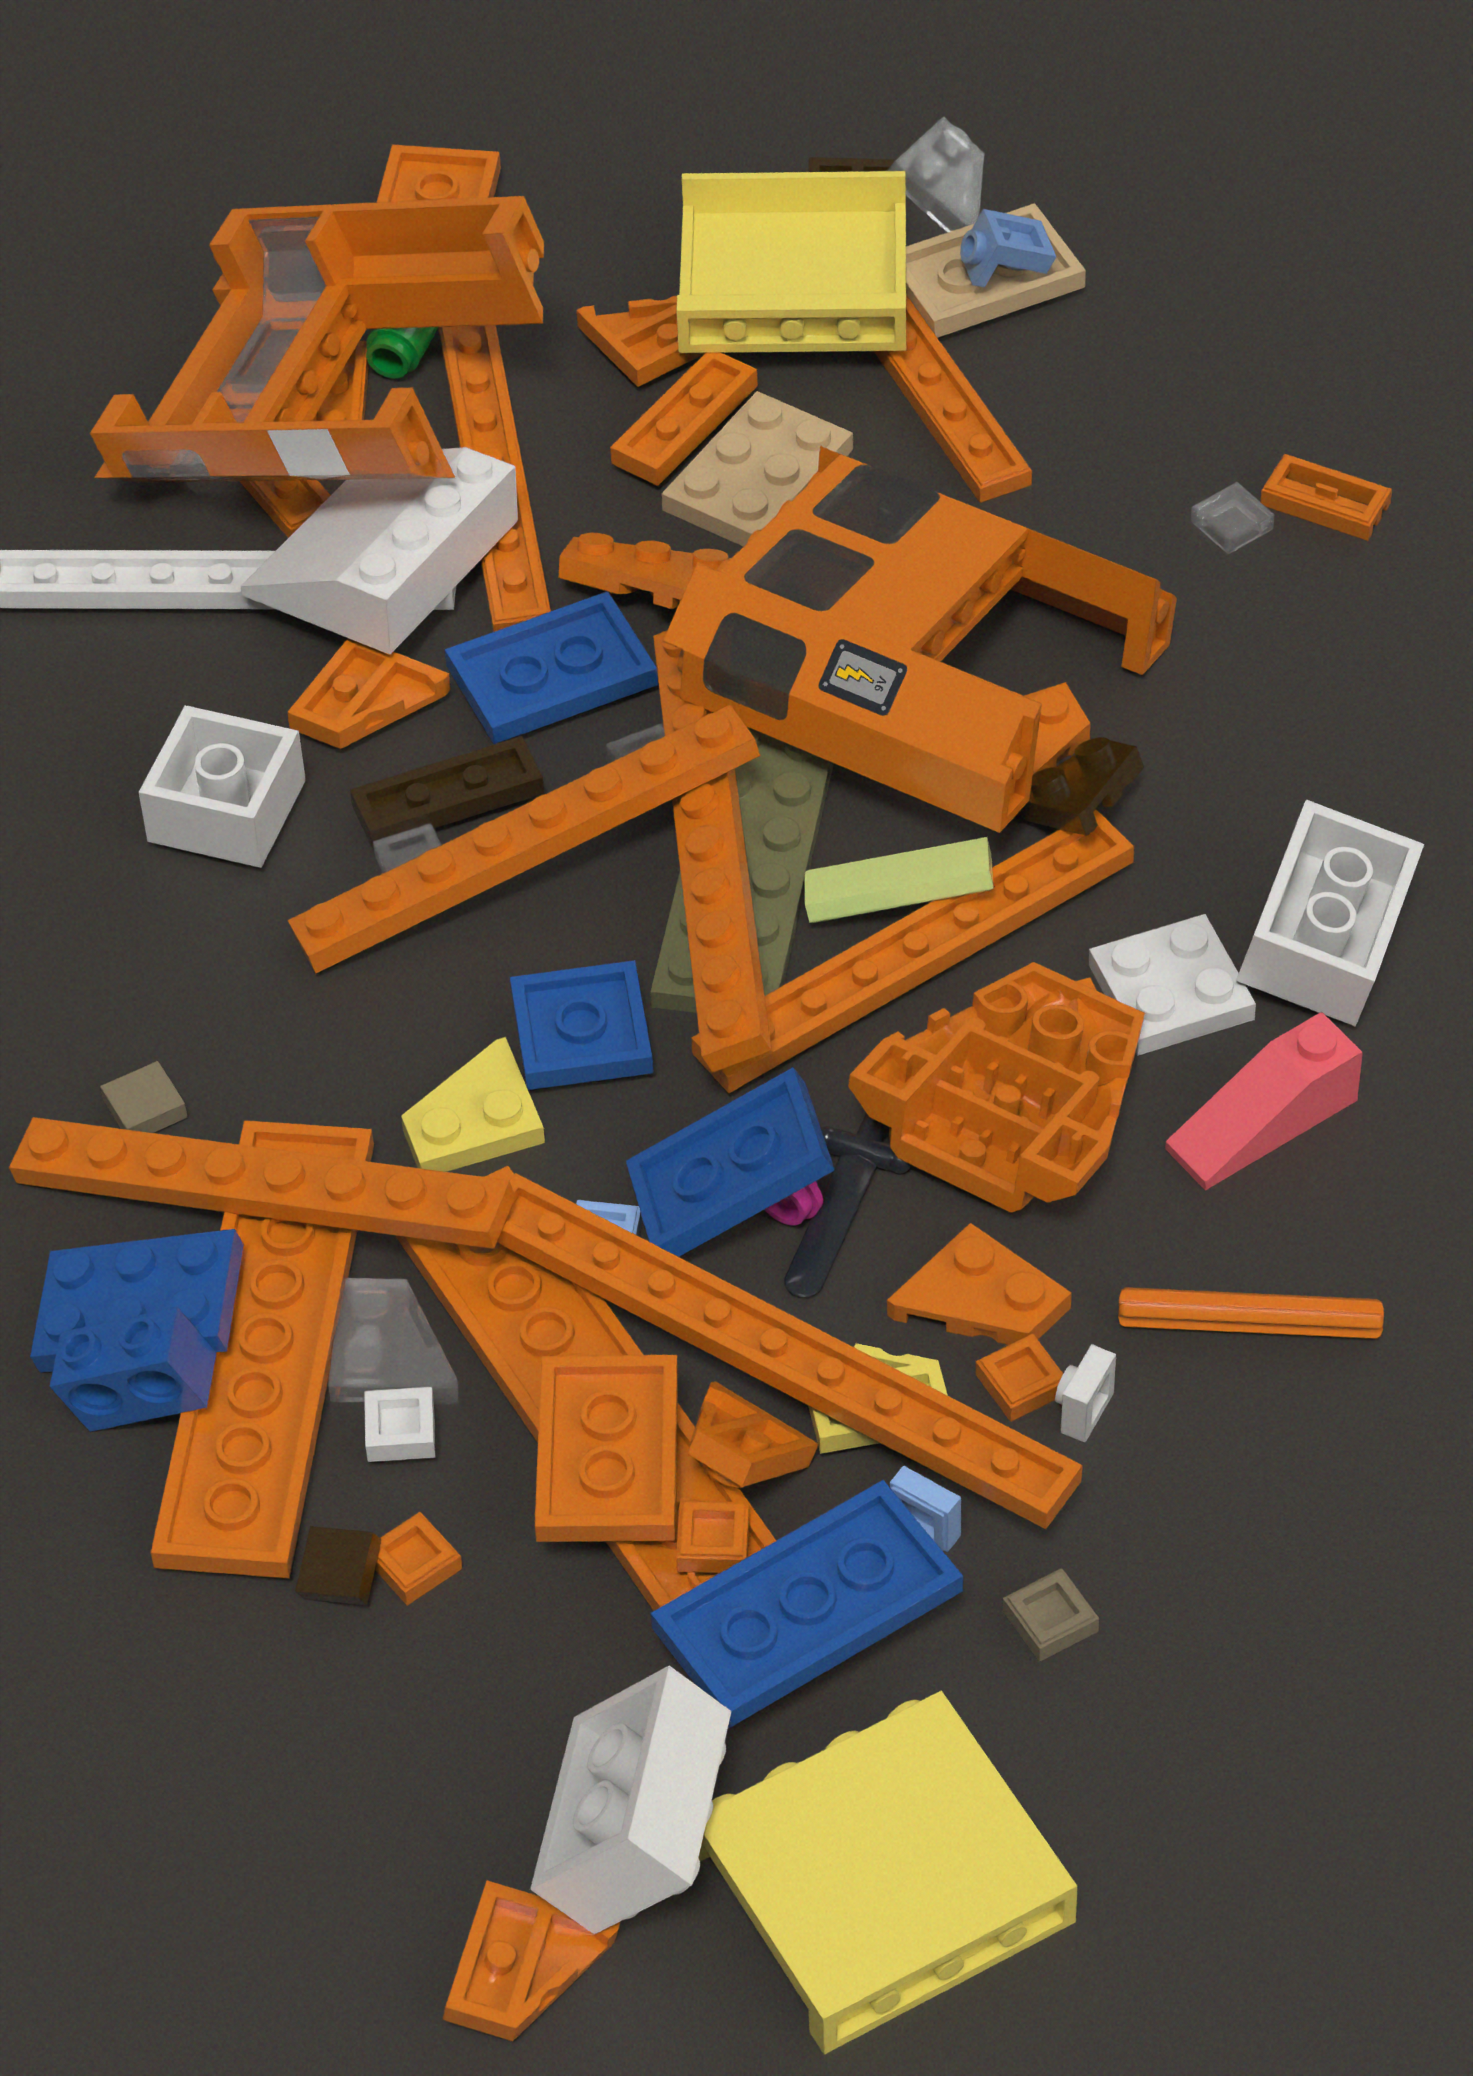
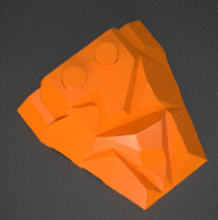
(1009, 1091)

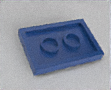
(551, 667)
(730, 1164)
(140, 1278)

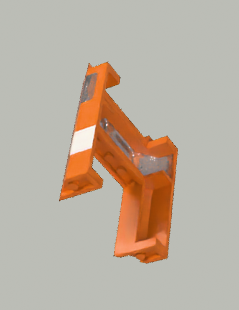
(289, 316)

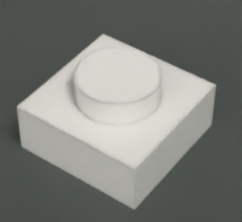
(1086, 1392)
(399, 1424)

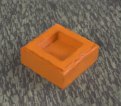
(1020, 1377)
(711, 1535)
(416, 1558)

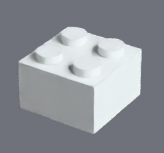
(222, 786)

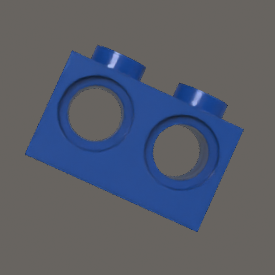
(133, 1369)

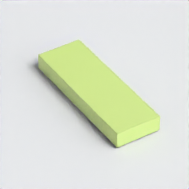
(898, 880)

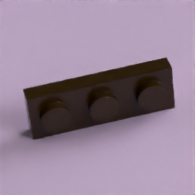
(448, 790)

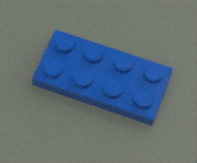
(807, 1602)

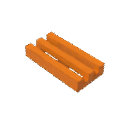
(1322, 503)

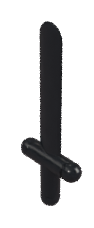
(841, 1198)

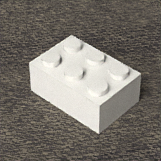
(1330, 913)
(632, 1801)

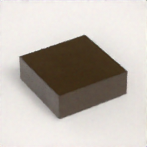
(338, 1565)

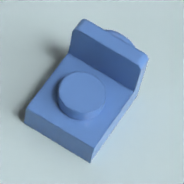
(1005, 241)

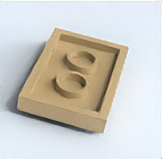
(949, 301)
(752, 468)

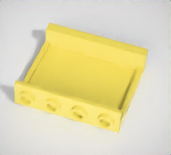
(793, 262)
(888, 1868)

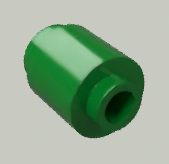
(397, 350)

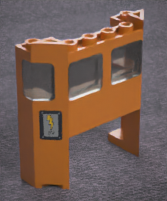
(851, 603)

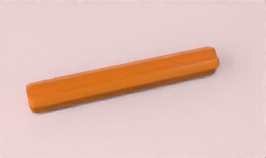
(1251, 1313)

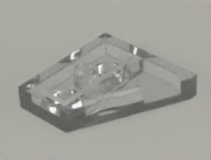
(944, 175)
(386, 1344)

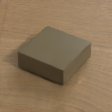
(144, 1100)
(1050, 1614)

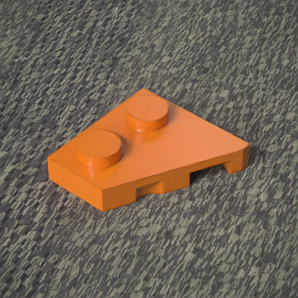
(744, 1441)

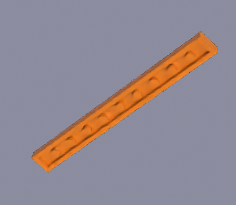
(715, 897)
(790, 1354)

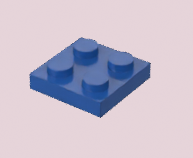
(581, 1025)

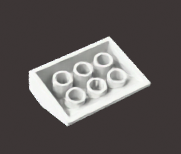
(389, 549)

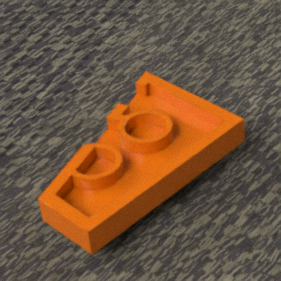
(625, 568)

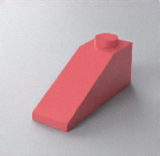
(1270, 1101)

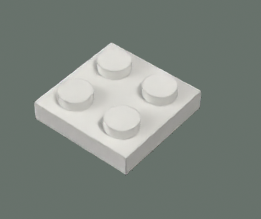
(1176, 979)

